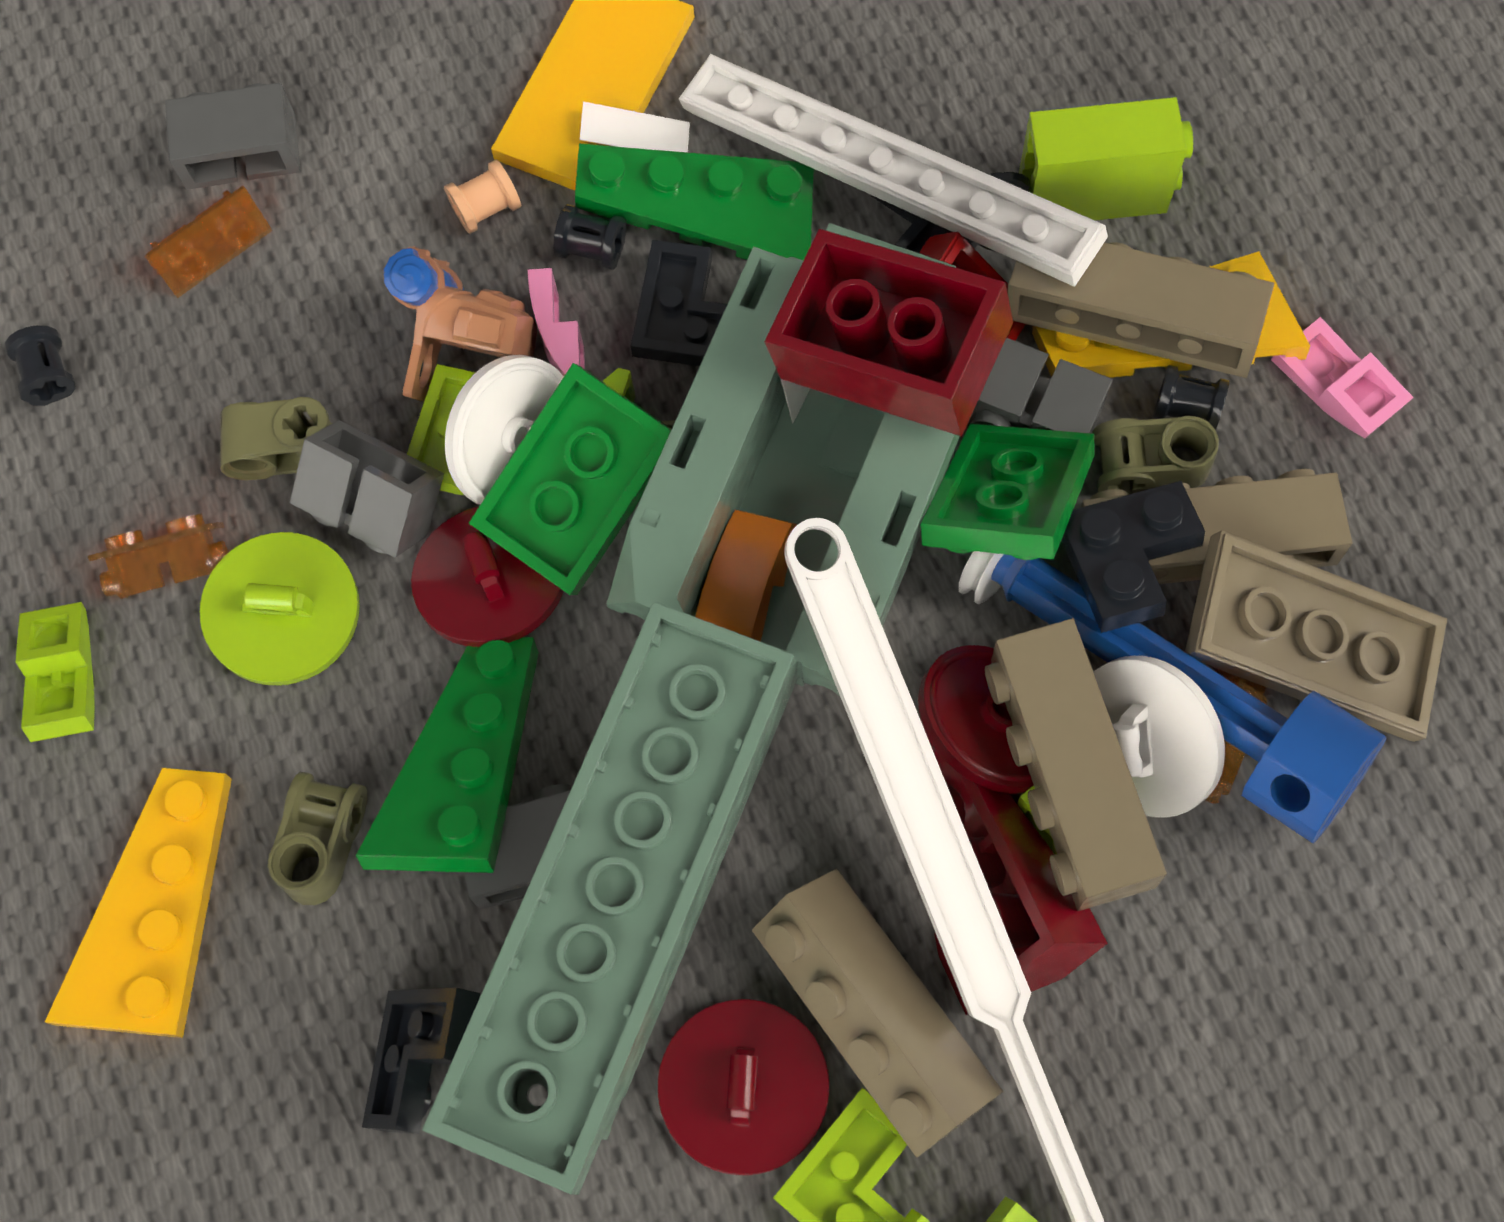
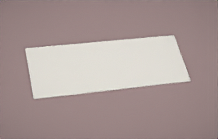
(632, 129)

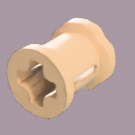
(483, 196)

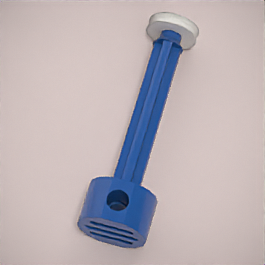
(1304, 761)

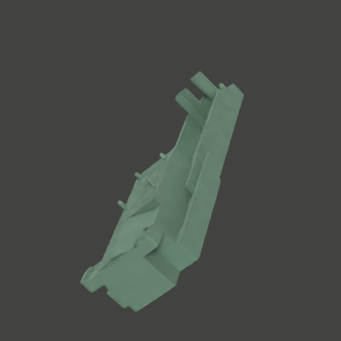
(678, 736)

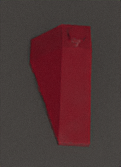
(1016, 864)

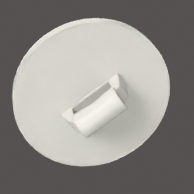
(493, 419)
(1164, 732)

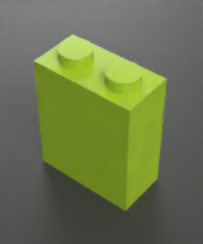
(1108, 157)

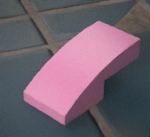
(560, 339)
(1344, 386)

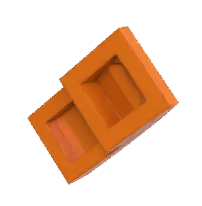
(744, 573)

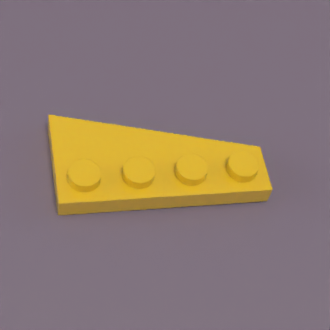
(1278, 336)
(149, 926)

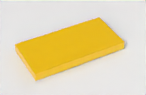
(601, 56)

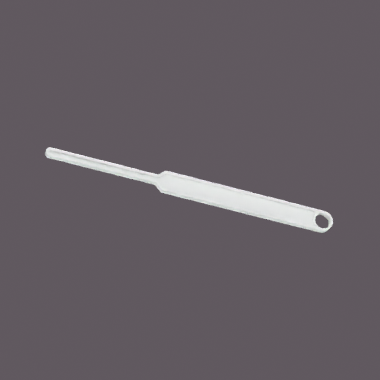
(933, 838)

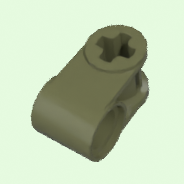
(267, 436)
(1149, 453)
(316, 823)

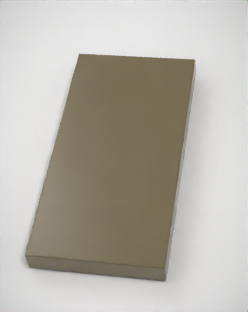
(1316, 632)

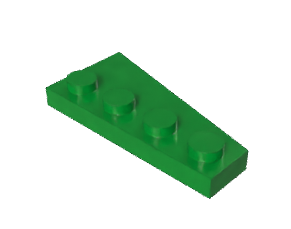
(701, 196)
(459, 776)

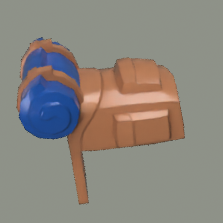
(453, 316)

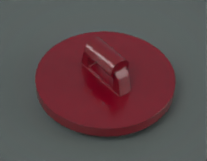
(476, 588)
(967, 722)
(743, 1087)

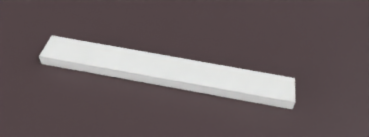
(896, 170)

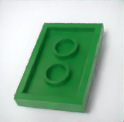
(573, 480)
(1009, 491)

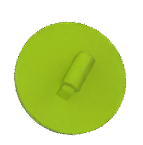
(279, 608)

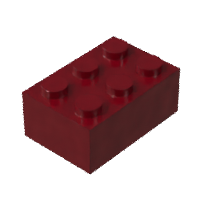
(890, 331)

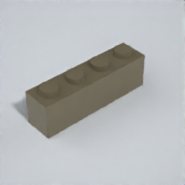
(1150, 307)
(1290, 515)
(1075, 766)
(876, 1011)

